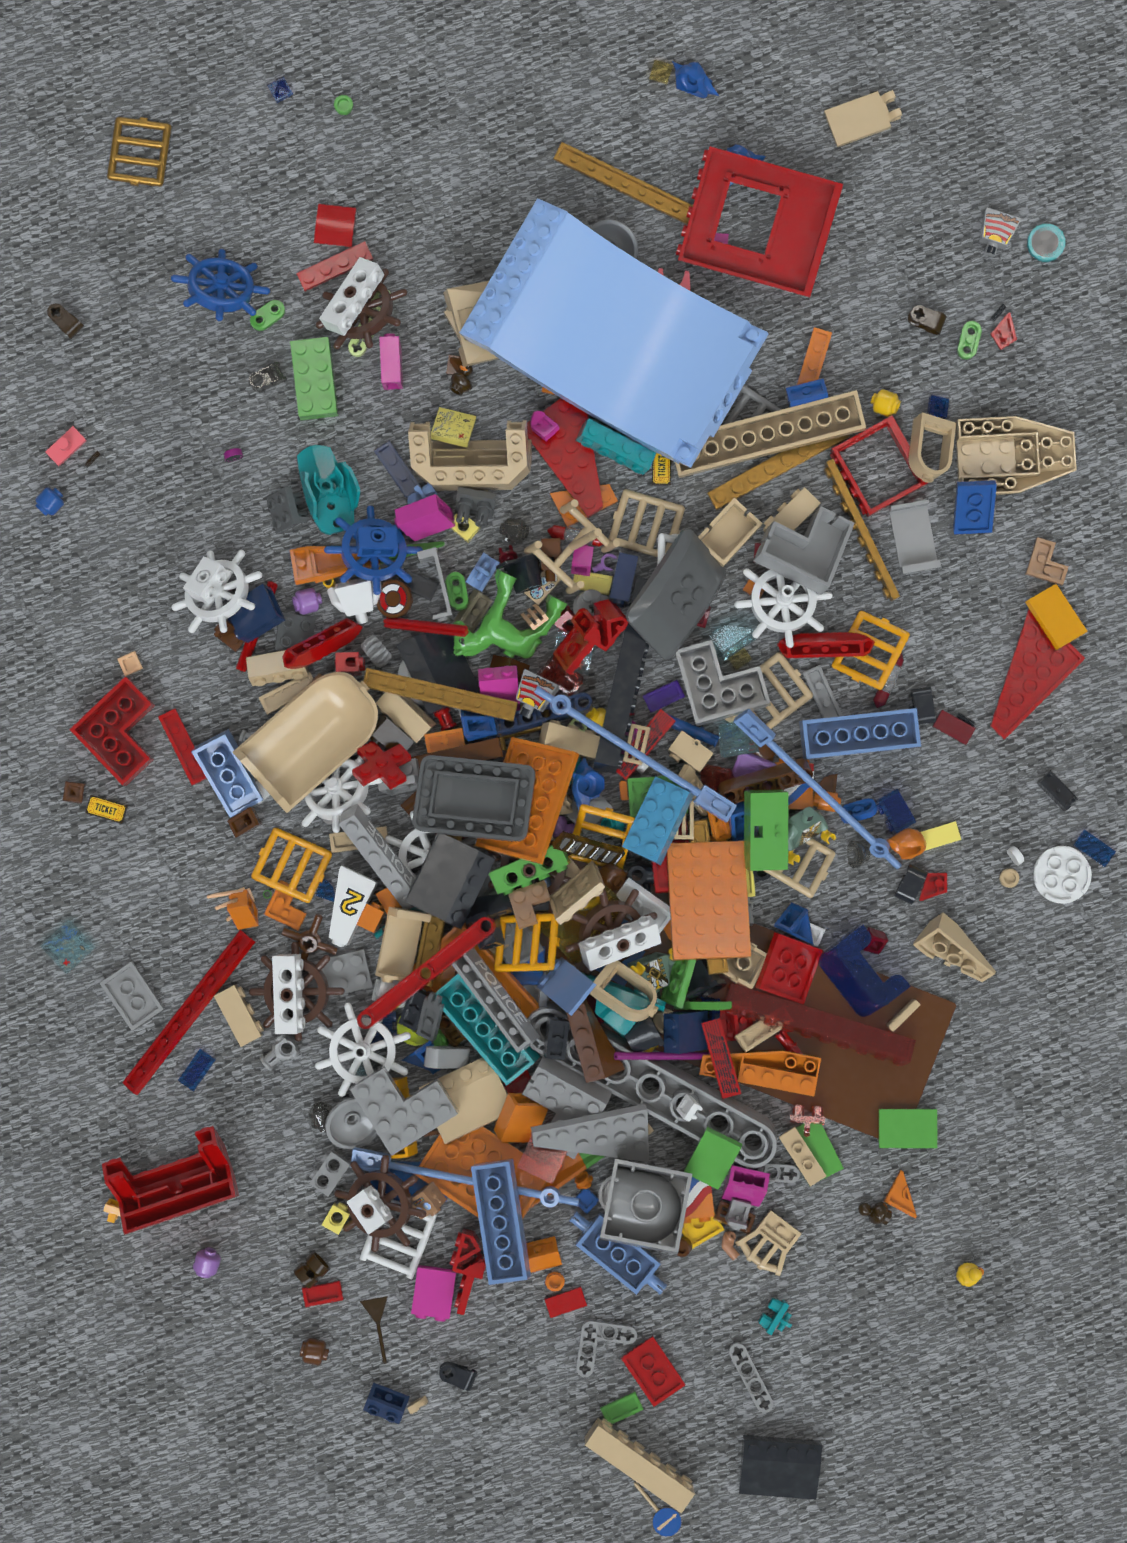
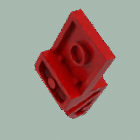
(589, 631)
(468, 1245)

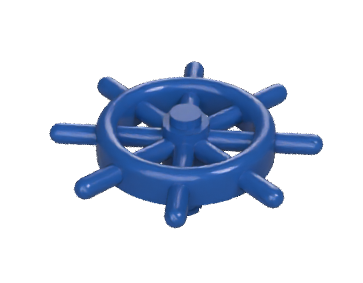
(220, 284)

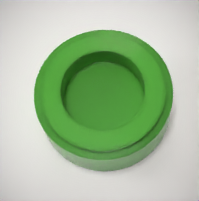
(343, 104)

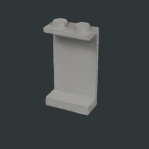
(913, 537)
(432, 555)

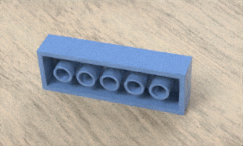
(860, 733)
(500, 1221)

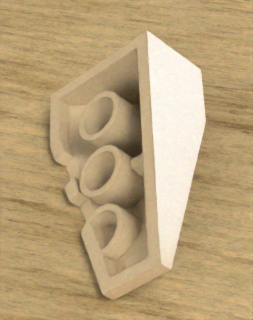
(948, 941)

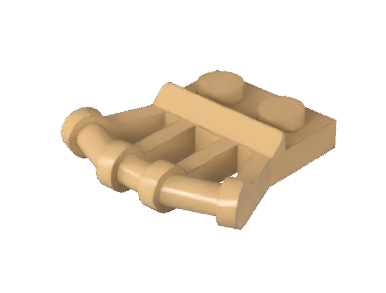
(777, 1232)

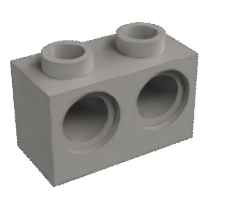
(333, 1175)

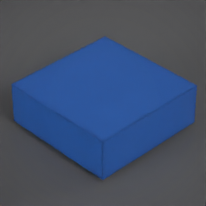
(587, 1200)

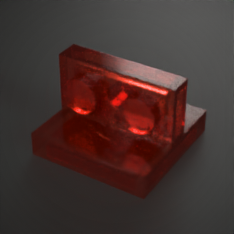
(542, 1162)

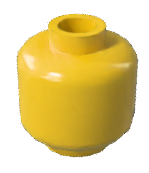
(885, 402)

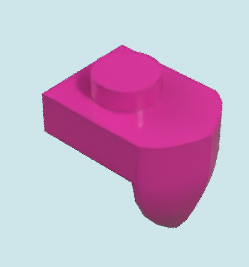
(543, 425)

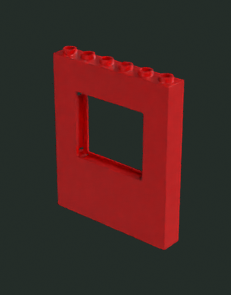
(797, 231)

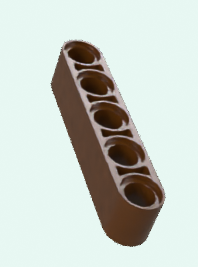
(755, 780)

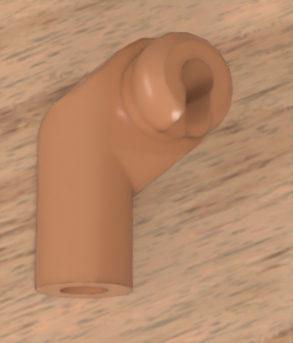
(727, 1244)

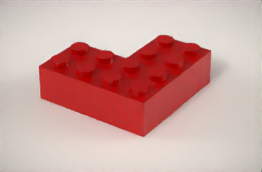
(106, 731)

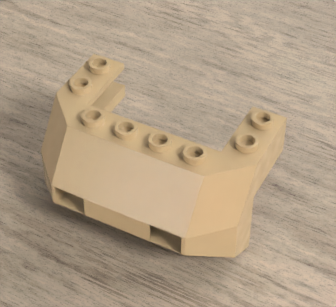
(479, 466)

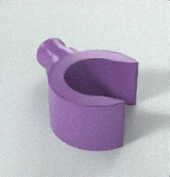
(601, 566)

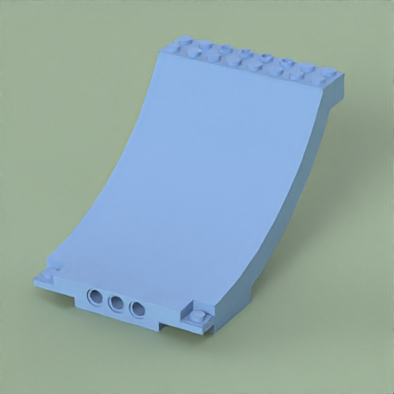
(613, 335)

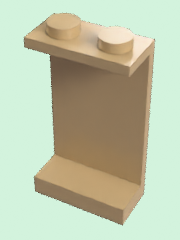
(399, 943)

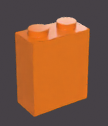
(518, 1117)

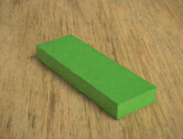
(706, 1005)

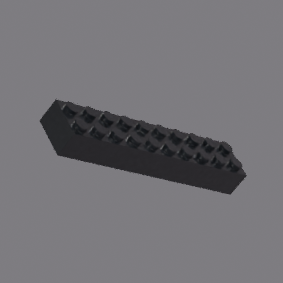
(621, 698)

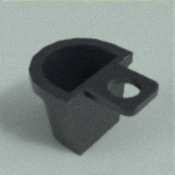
(526, 572)
(496, 938)
(702, 983)
(644, 1036)

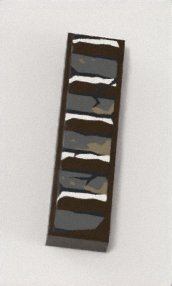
(588, 848)

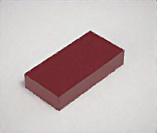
(953, 727)

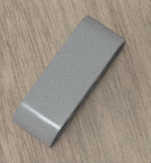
(446, 1057)

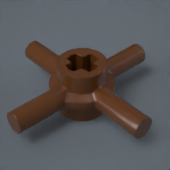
(310, 934)

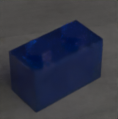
(895, 811)

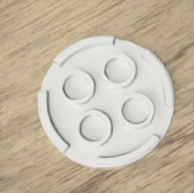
(1062, 874)

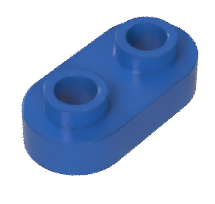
(861, 809)

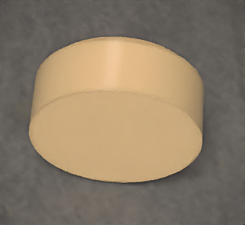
(1009, 878)

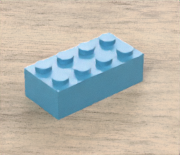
(658, 820)

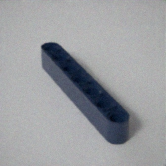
(538, 719)

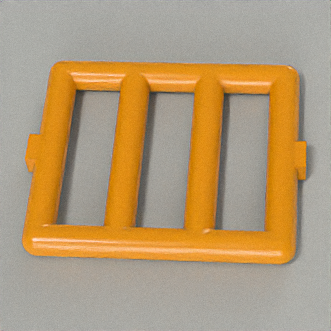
(895, 651)
(607, 813)
(292, 840)
(533, 965)

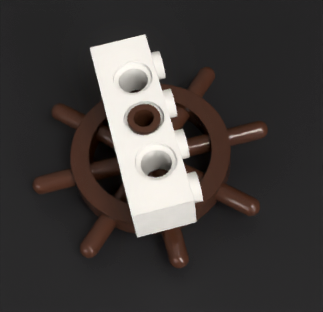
(354, 303)
(615, 939)
(286, 993)

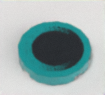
(1046, 242)

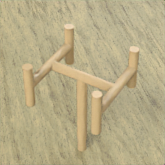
(585, 536)

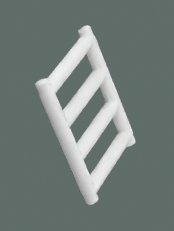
(416, 1253)

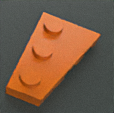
(563, 497)

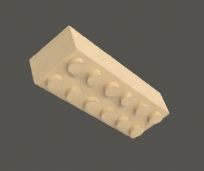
(640, 1465)

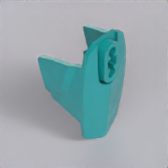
(326, 484)
(633, 999)

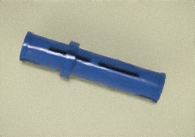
(695, 732)

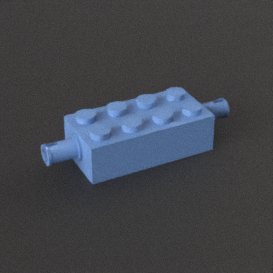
(627, 1263)

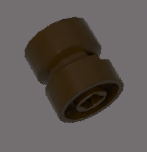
(316, 1265)

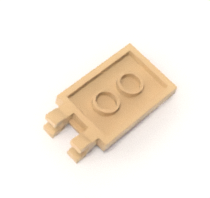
(861, 117)

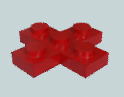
(381, 765)

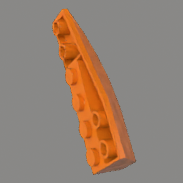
(772, 1070)

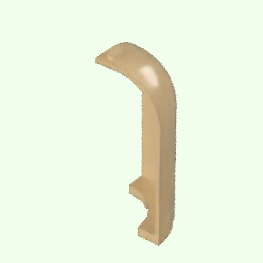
(310, 737)

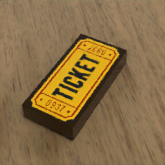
(661, 471)
(106, 809)

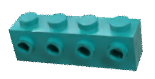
(615, 446)

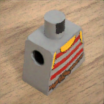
(997, 230)
(526, 692)

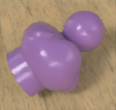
(562, 825)

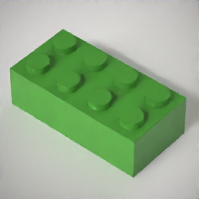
(314, 378)

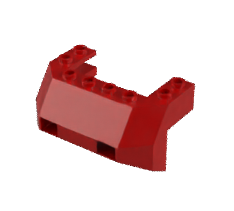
(174, 1187)

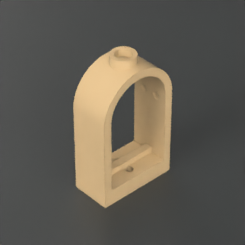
(938, 426)
(616, 1005)

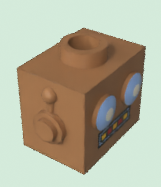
(428, 1199)

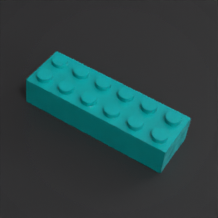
(482, 1031)

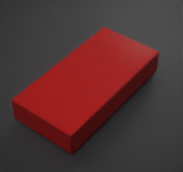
(322, 1293)
(565, 1302)

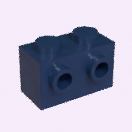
(386, 1403)

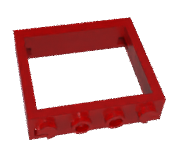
(854, 490)

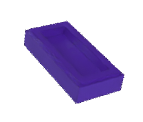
(663, 696)

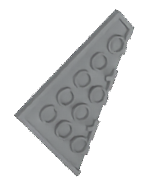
(609, 1134)

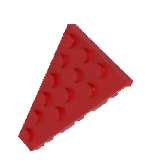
(569, 459)
(1032, 676)

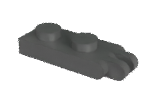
(430, 1017)

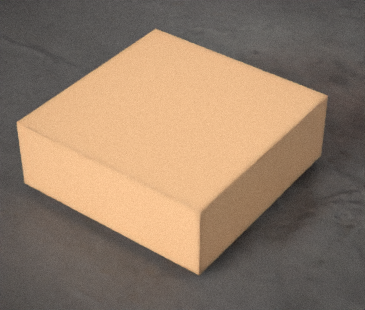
(130, 663)

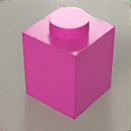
(582, 560)

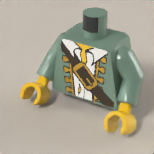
(804, 827)
(655, 969)

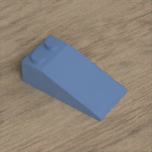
(227, 774)
(566, 986)

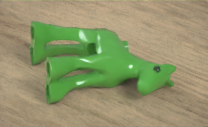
(501, 632)

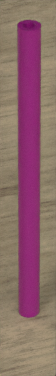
(658, 1056)

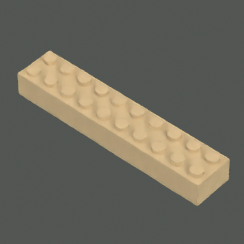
(779, 432)

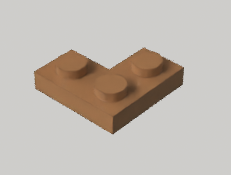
(1042, 567)
(524, 900)

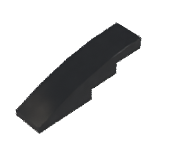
(494, 902)

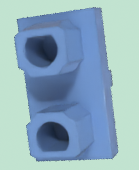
(422, 493)
(482, 572)

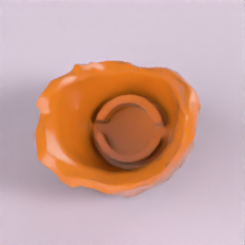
(908, 843)

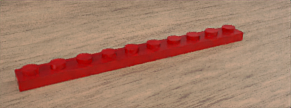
(188, 1012)

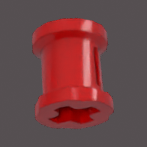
(445, 719)

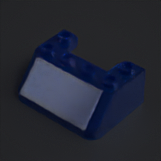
(856, 977)

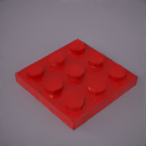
(789, 968)

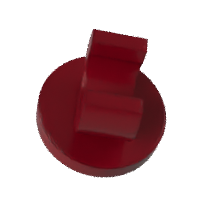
(507, 555)

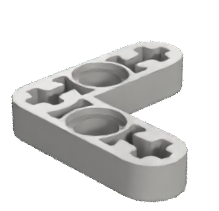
(599, 1335)

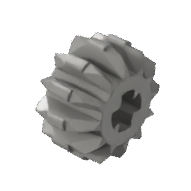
(376, 651)

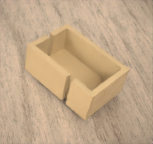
(729, 532)

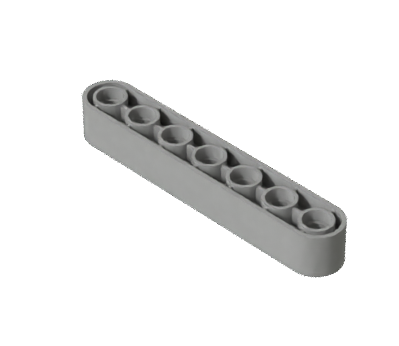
(672, 1085)

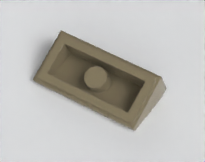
(475, 610)

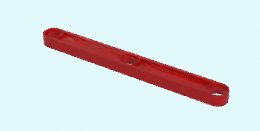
(436, 964)

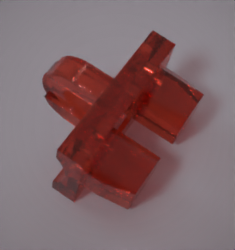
(816, 1118)

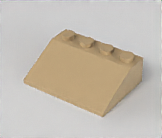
(476, 1094)

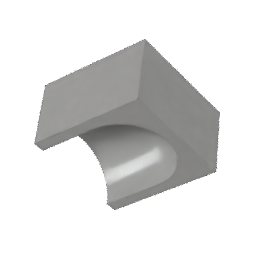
(646, 1206)

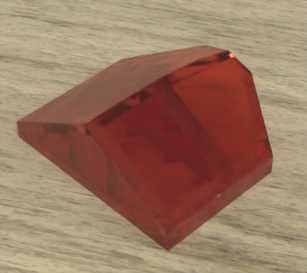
(714, 775)

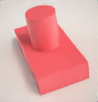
(66, 446)

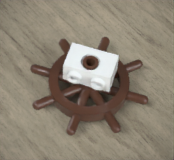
(372, 1208)

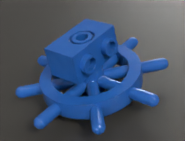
(374, 542)

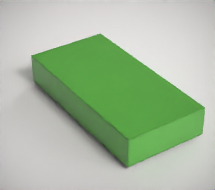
(622, 1408)

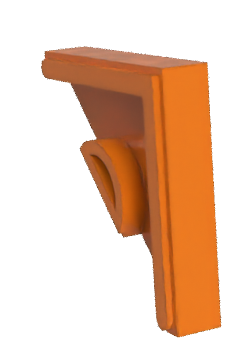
(900, 1196)

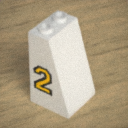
(351, 896)

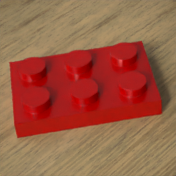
(653, 1371)

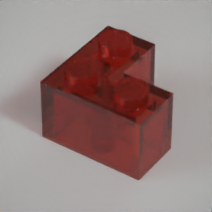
(555, 673)

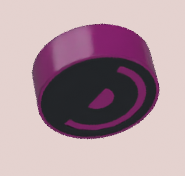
(233, 455)

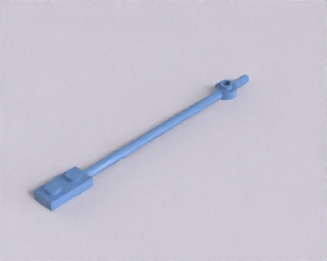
(762, 735)
(705, 797)
(371, 1161)

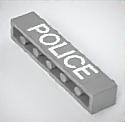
(377, 853)
(496, 1000)

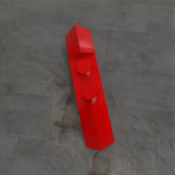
(321, 644)
(827, 645)

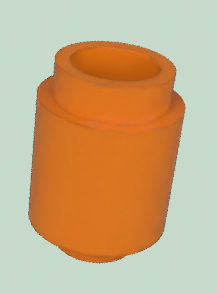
(821, 804)

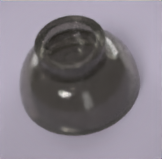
(861, 852)

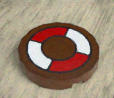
(395, 599)

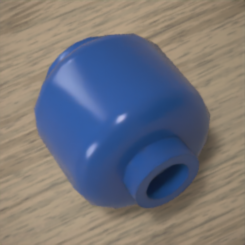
(49, 501)

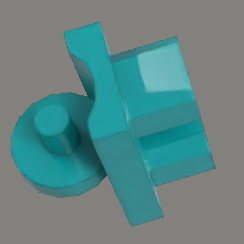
(780, 1308)

